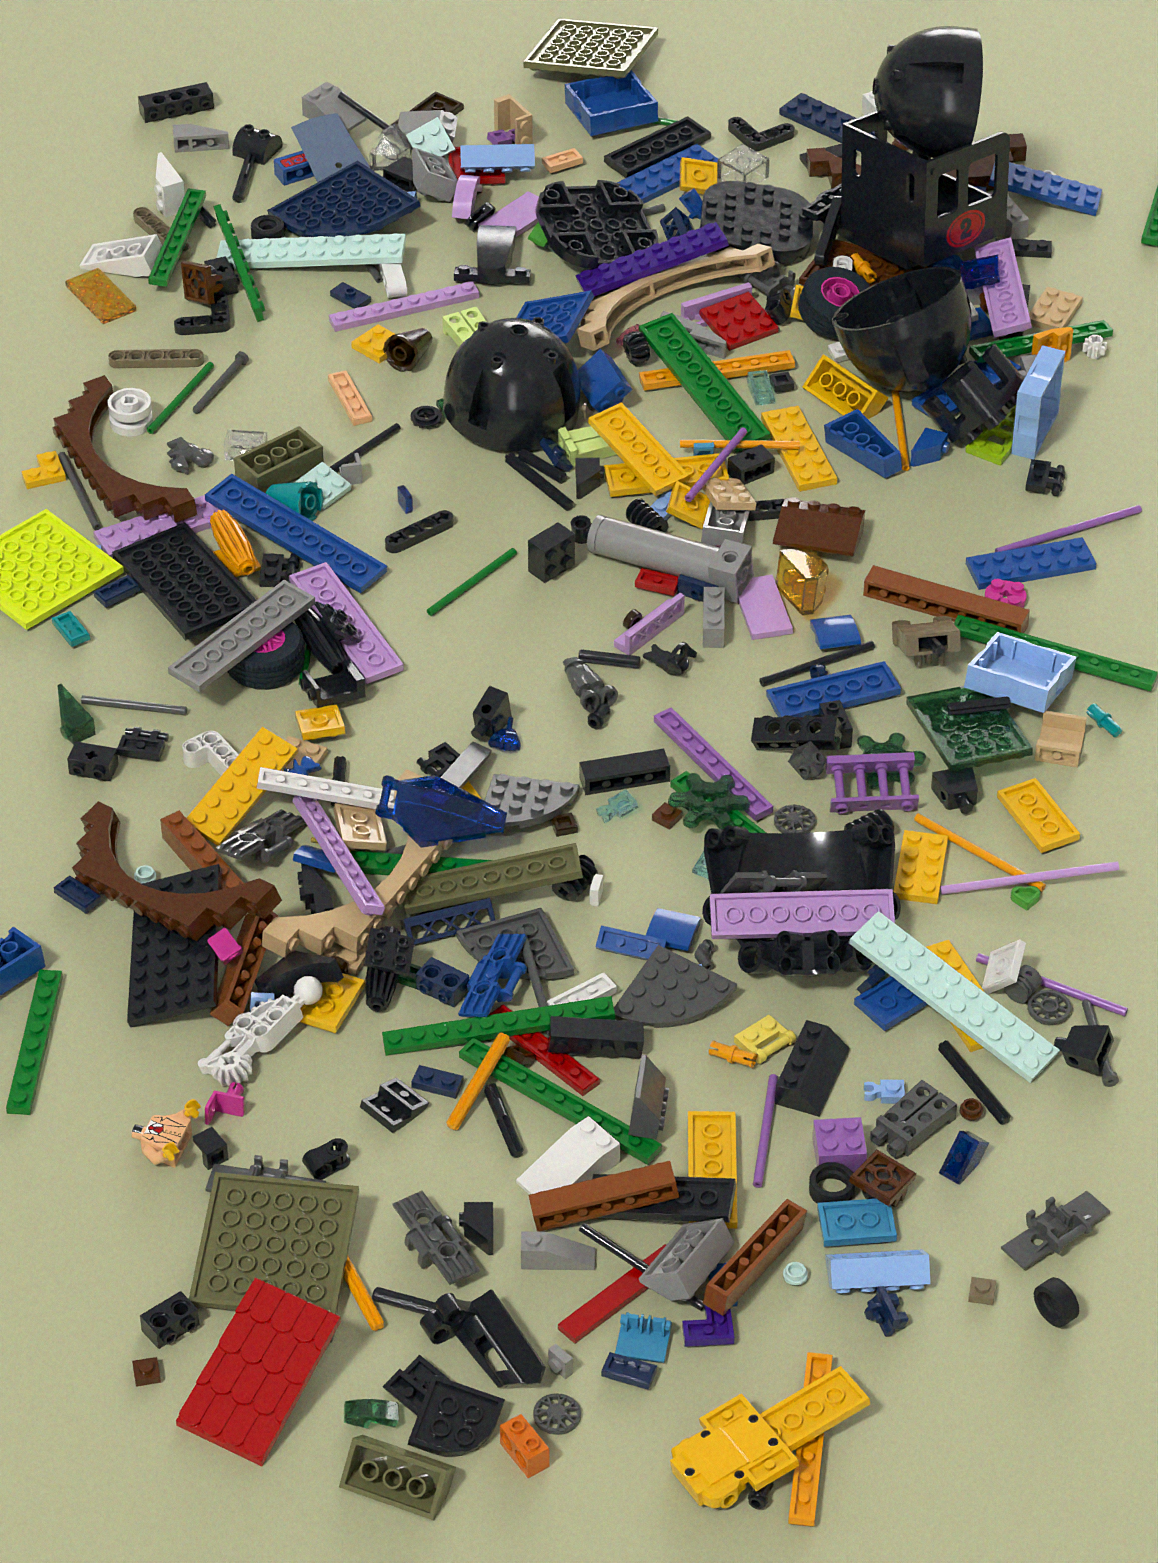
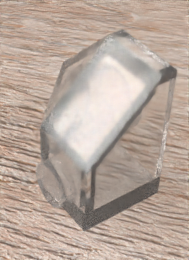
(389, 149)

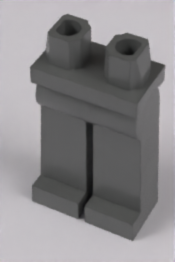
(913, 1119)

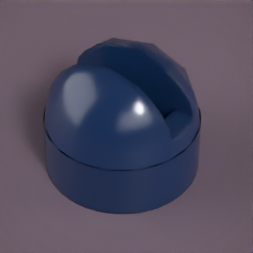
(818, 670)

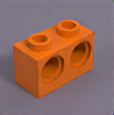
(524, 1446)

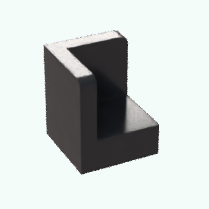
(213, 1147)

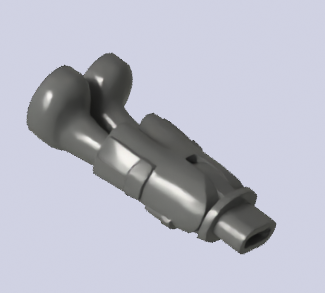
(588, 685)

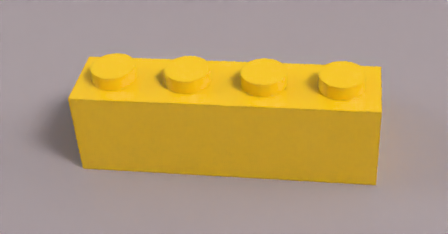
(843, 389)

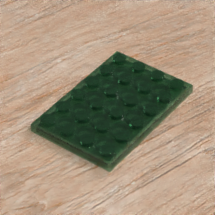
(968, 738)

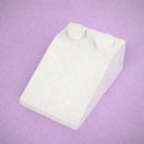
(168, 187)

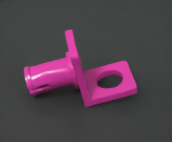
(225, 946)
(228, 1102)

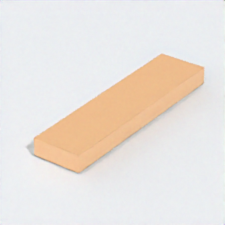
(350, 398)

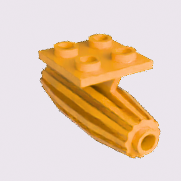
(234, 545)

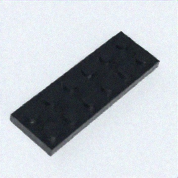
(657, 146)
(698, 1201)

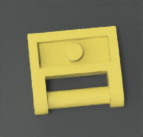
(761, 1034)

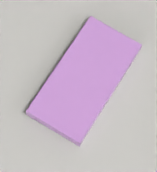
(517, 213)
(764, 609)

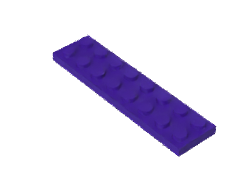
(652, 259)

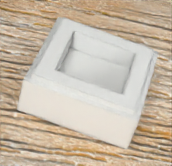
(596, 889)

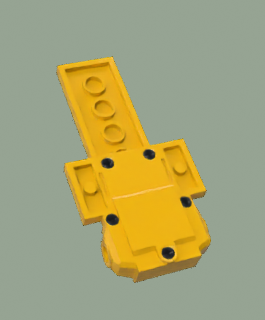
(757, 1447)

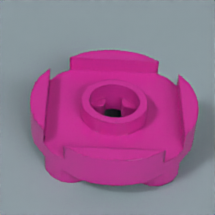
(1013, 590)

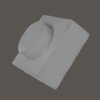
(560, 1361)

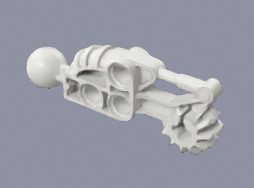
(259, 1032)

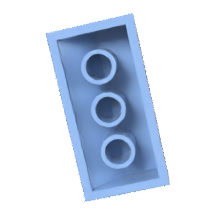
(497, 157)
(877, 1269)

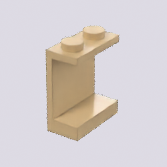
(512, 115)
(1060, 739)

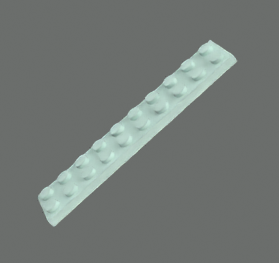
(319, 250)
(954, 996)

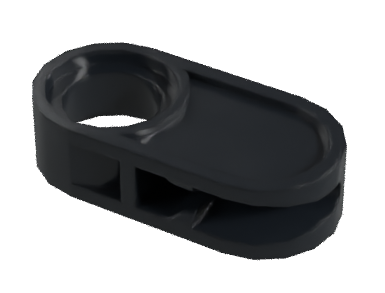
(480, 215)

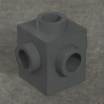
(807, 761)

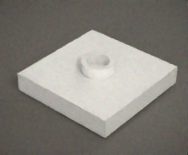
(1003, 966)

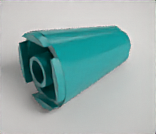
(299, 496)

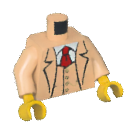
(167, 1135)

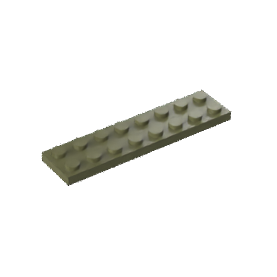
(494, 878)

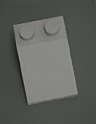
(325, 101)
(412, 120)
(433, 175)
(724, 525)

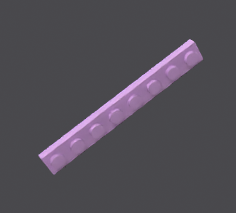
(403, 306)

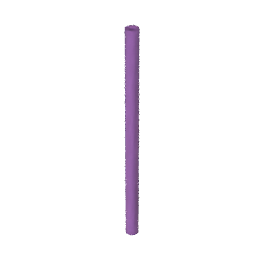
(1072, 992)

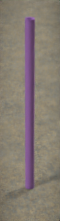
(1072, 529)

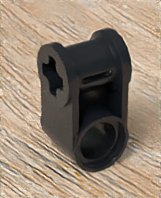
(779, 306)
(325, 1160)

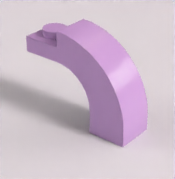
(465, 196)

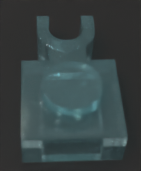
(619, 804)

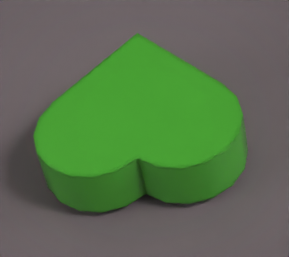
(1026, 896)

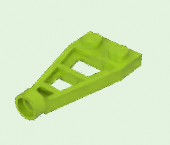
(992, 451)

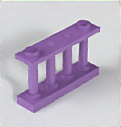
(876, 763)

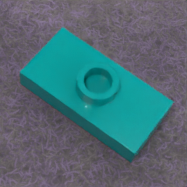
(71, 628)

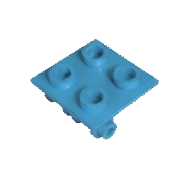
(643, 1337)

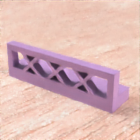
(691, 309)
(651, 625)

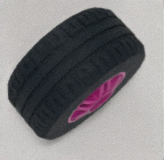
(824, 294)
(273, 662)

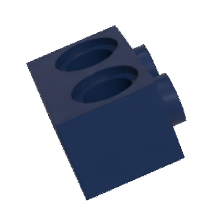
(442, 982)

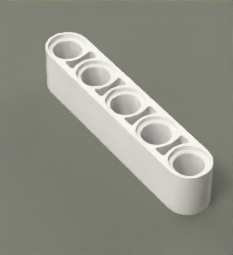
(393, 280)

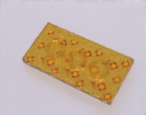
(100, 296)

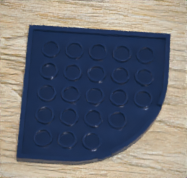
(345, 204)

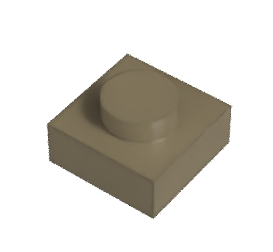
(982, 1291)

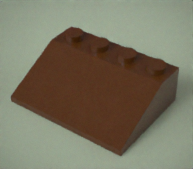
(819, 526)

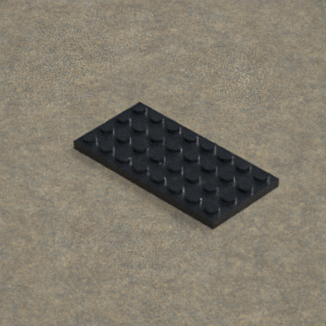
(184, 580)
(170, 971)

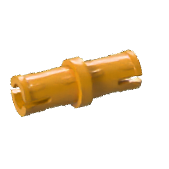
(863, 268)
(732, 1054)

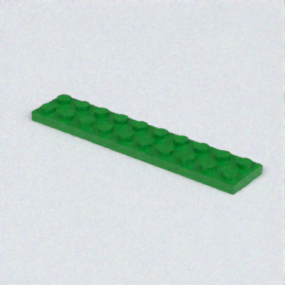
(702, 379)

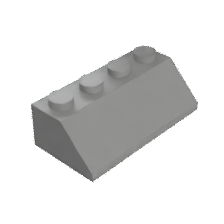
(688, 1259)

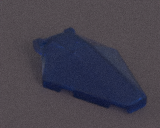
(438, 811)

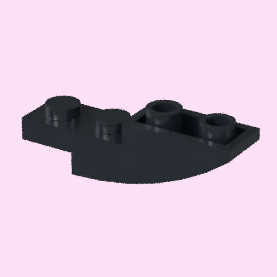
(314, 890)

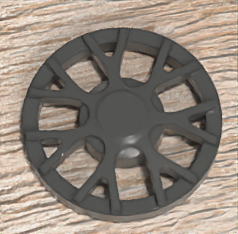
(794, 819)
(1049, 1007)
(557, 1413)

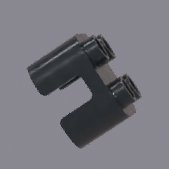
(976, 397)

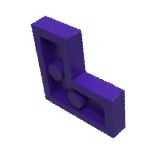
(710, 1331)

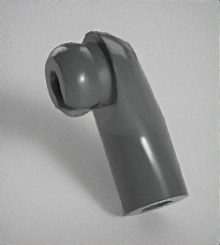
(703, 953)

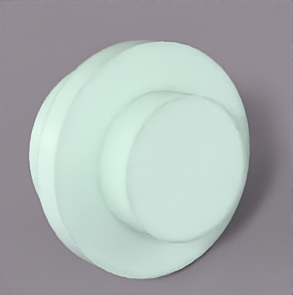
(144, 874)
(795, 1273)

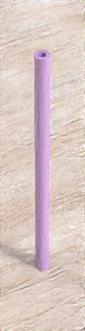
(1027, 878)

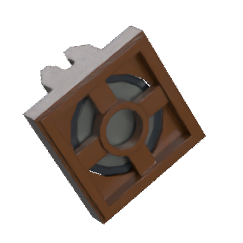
(200, 282)
(881, 1177)

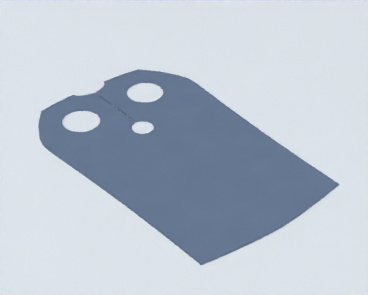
(327, 143)

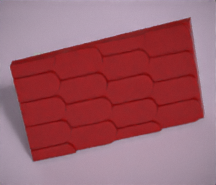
(258, 1371)

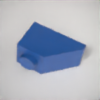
(929, 447)

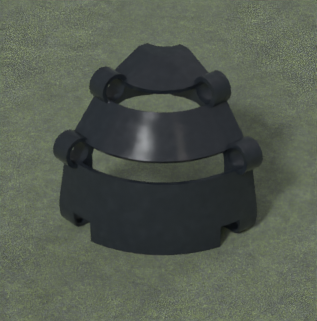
(851, 860)

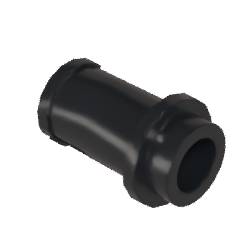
(596, 719)
(758, 1499)

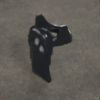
(670, 661)

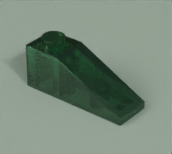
(75, 720)

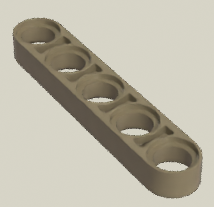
(159, 227)
(148, 362)

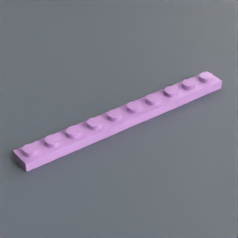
(339, 856)

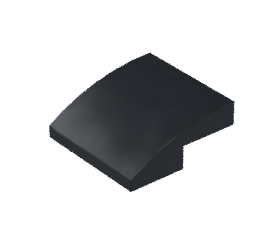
(394, 1104)
(412, 1384)

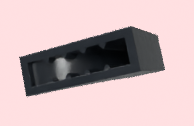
(285, 973)

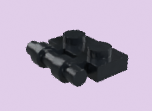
(1039, 479)
(273, 567)
(142, 743)
(440, 756)

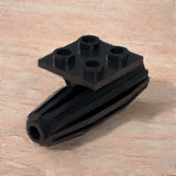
(324, 634)
(385, 957)

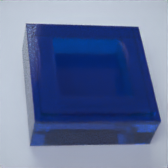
(405, 499)

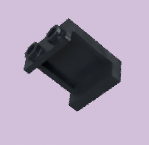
(334, 688)

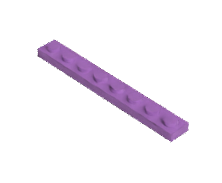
(710, 760)

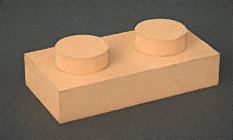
(562, 160)

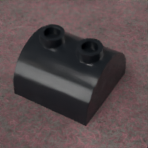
(257, 142)

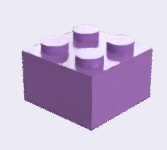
(839, 1142)

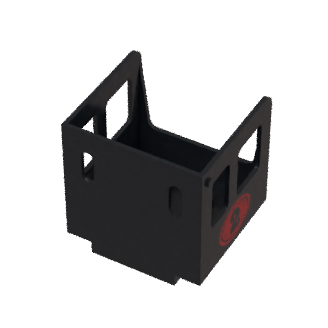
(908, 203)

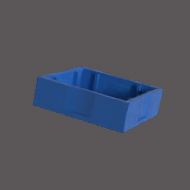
(611, 103)

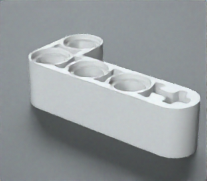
(208, 748)

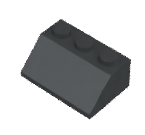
(648, 1103)

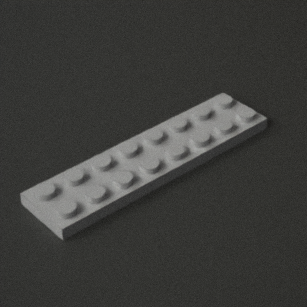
(241, 635)

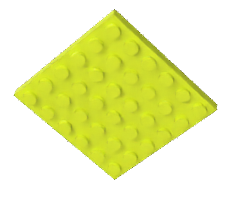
(48, 568)

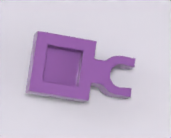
(501, 137)

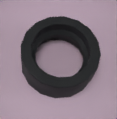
(830, 1170)
(1056, 1302)

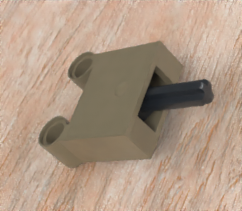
(927, 639)

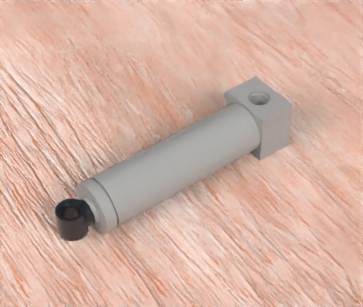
(723, 566)

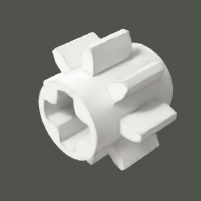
(1094, 346)

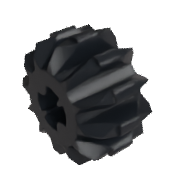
(636, 347)

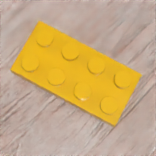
(1038, 815)
(920, 867)

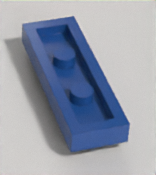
(627, 943)

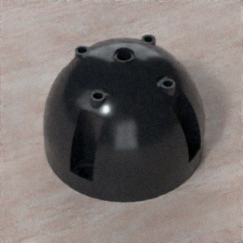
(931, 89)
(907, 329)
(512, 385)

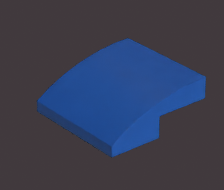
(835, 631)
(313, 857)
(674, 927)

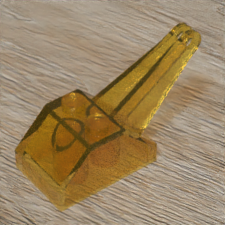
(802, 579)

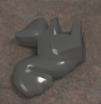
(186, 452)

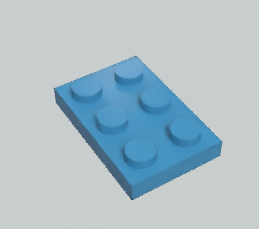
(856, 1222)

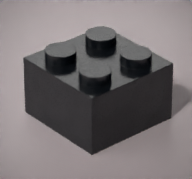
(551, 552)

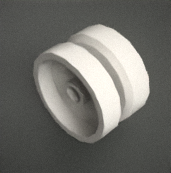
(130, 412)

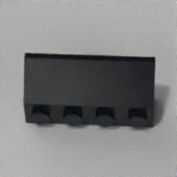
(811, 1069)

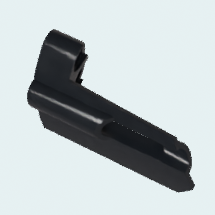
(484, 1326)

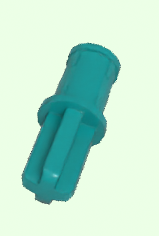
(1104, 720)

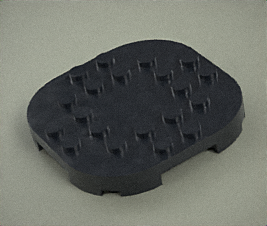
(759, 215)
(593, 222)

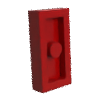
(657, 582)

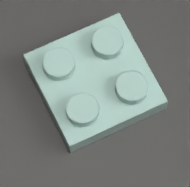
(431, 138)
(329, 481)

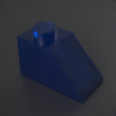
(963, 1156)

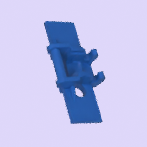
(488, 972)

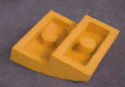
(1055, 338)

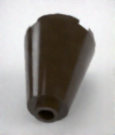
(407, 348)

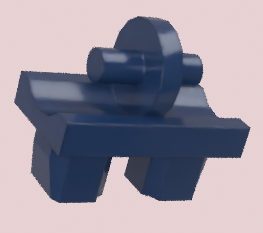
(883, 1310)

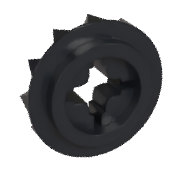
(434, 416)

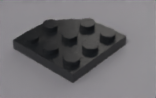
(454, 1418)

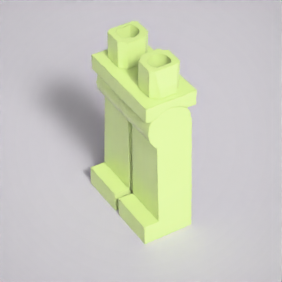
(464, 325)
(583, 444)

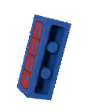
(292, 168)

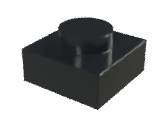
(781, 381)

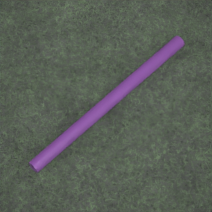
(715, 465)
(765, 1131)

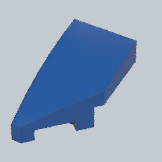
(693, 203)

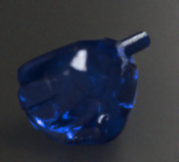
(506, 738)

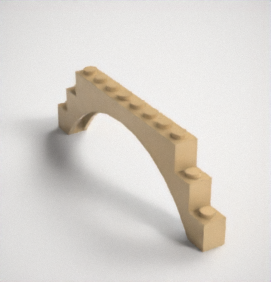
(610, 309)
(347, 923)

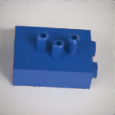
(603, 381)

